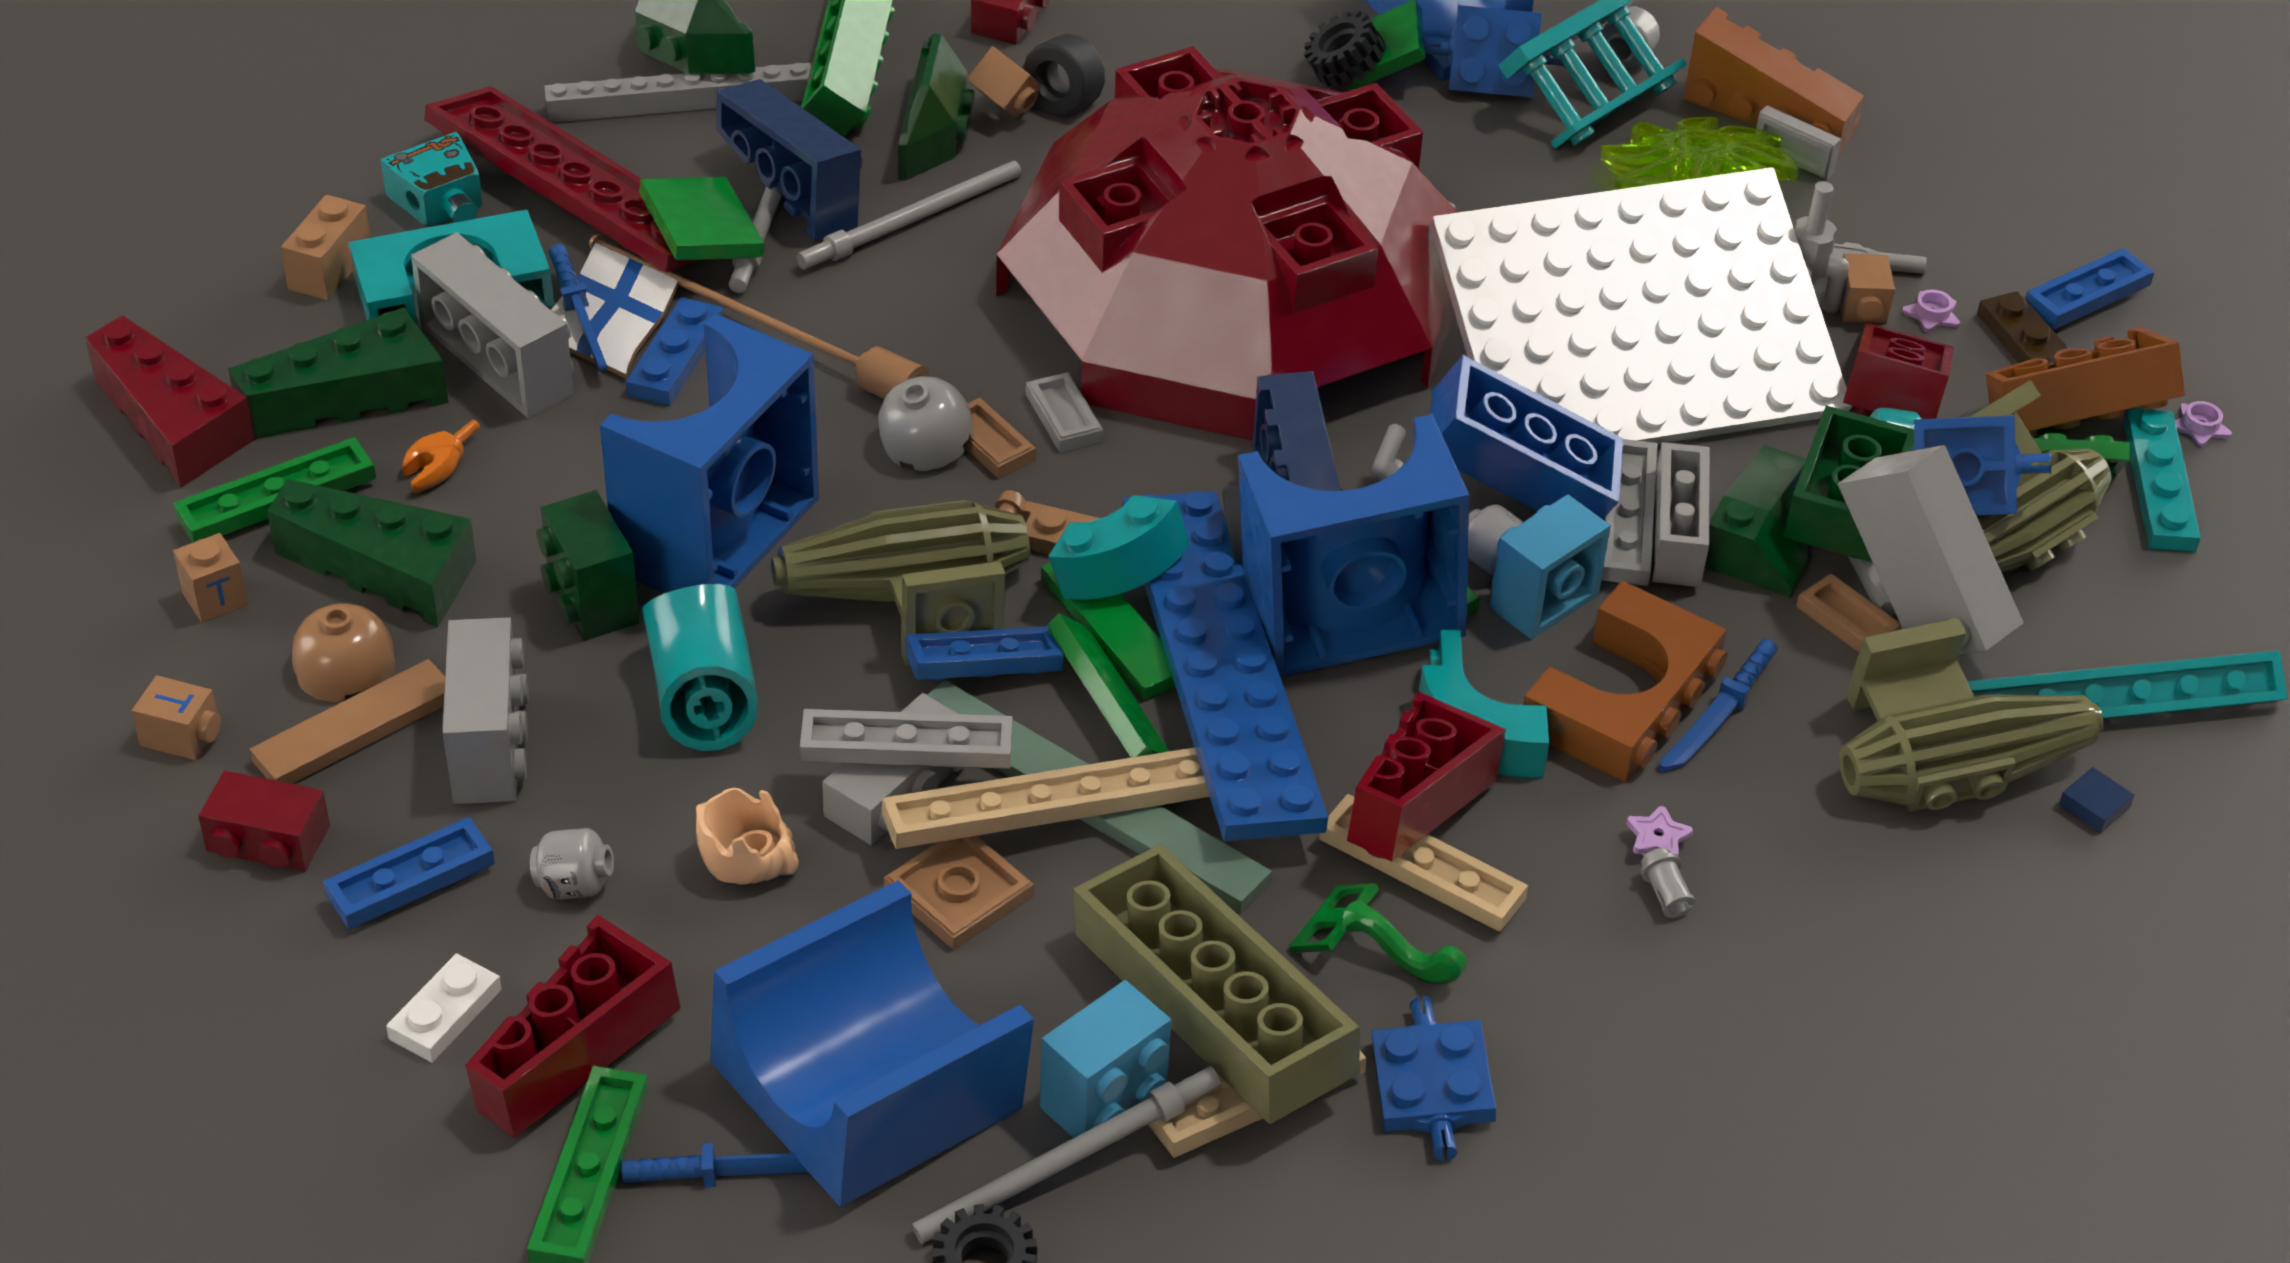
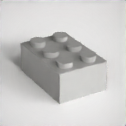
(483, 710)

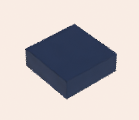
(2096, 799)

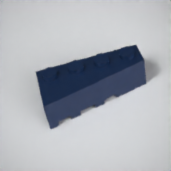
(806, 157)
(1293, 431)

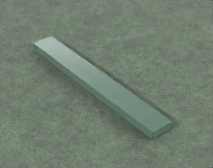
(1220, 867)

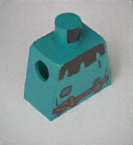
(434, 181)

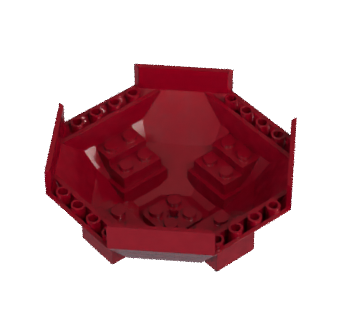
(1230, 238)

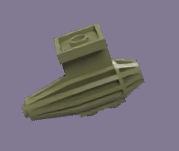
(2049, 506)
(932, 559)
(1936, 737)

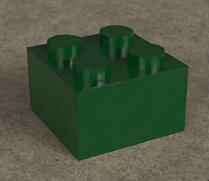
(588, 565)

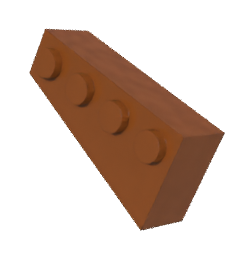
(1742, 75)
(2096, 381)

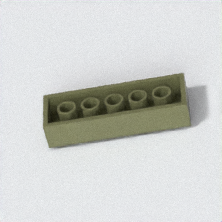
(1218, 983)

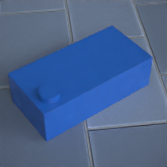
(1525, 441)

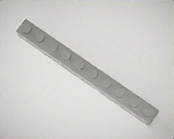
(662, 93)

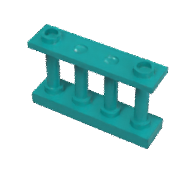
(1560, 43)

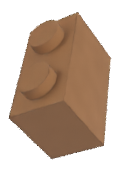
(318, 250)

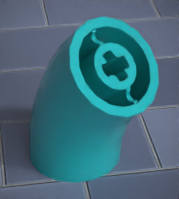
(702, 665)

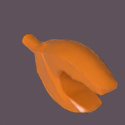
(438, 455)

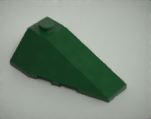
(1751, 524)

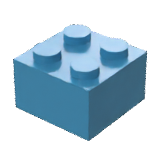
(1549, 566)
(1104, 1059)

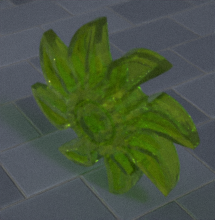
(1694, 152)

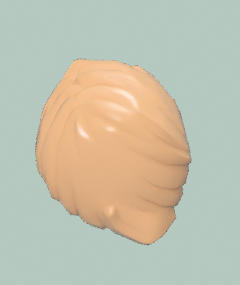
(744, 838)

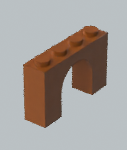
(1623, 729)

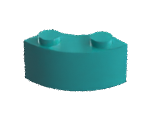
(1120, 549)

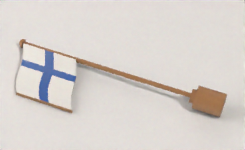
(633, 296)

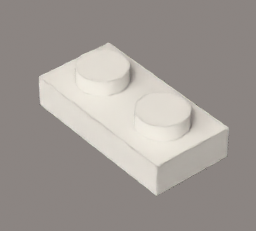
(444, 1007)

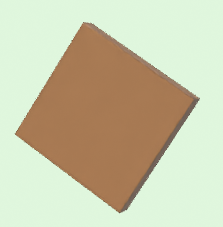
(961, 888)

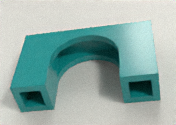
(385, 267)

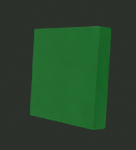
(1403, 38)

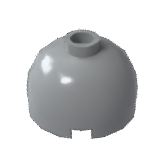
(925, 423)

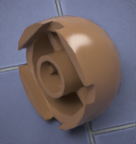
(341, 652)

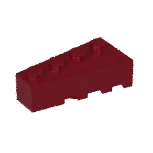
(170, 400)
(1423, 776)
(583, 1017)

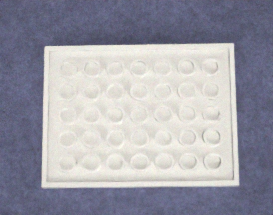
(1647, 306)

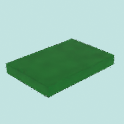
(701, 218)

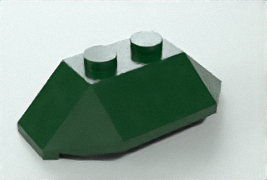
(695, 36)
(936, 110)

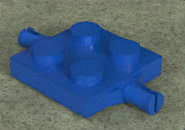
(1481, 43)
(1983, 457)
(1433, 1077)

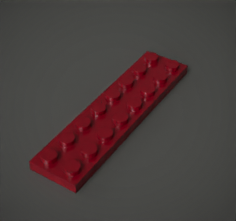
(556, 167)

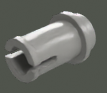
(1662, 871)

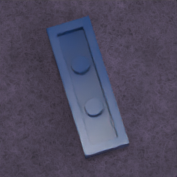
(2089, 288)
(672, 353)
(983, 653)
(408, 872)

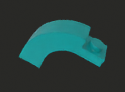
(1526, 725)

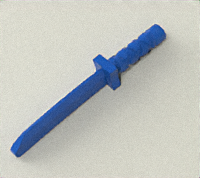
(575, 299)
(1731, 695)
(708, 1166)

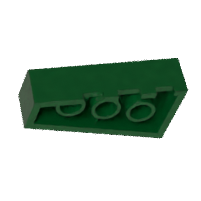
(342, 374)
(375, 544)

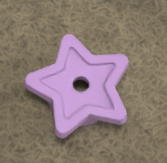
(1933, 310)
(2202, 422)
(1660, 823)

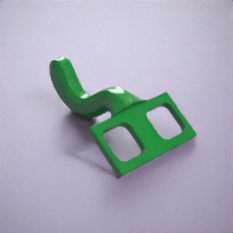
(1437, 968)

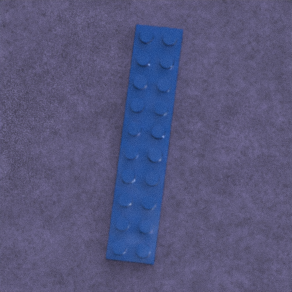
(1231, 685)

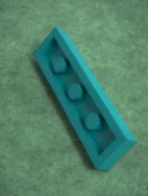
(2161, 480)

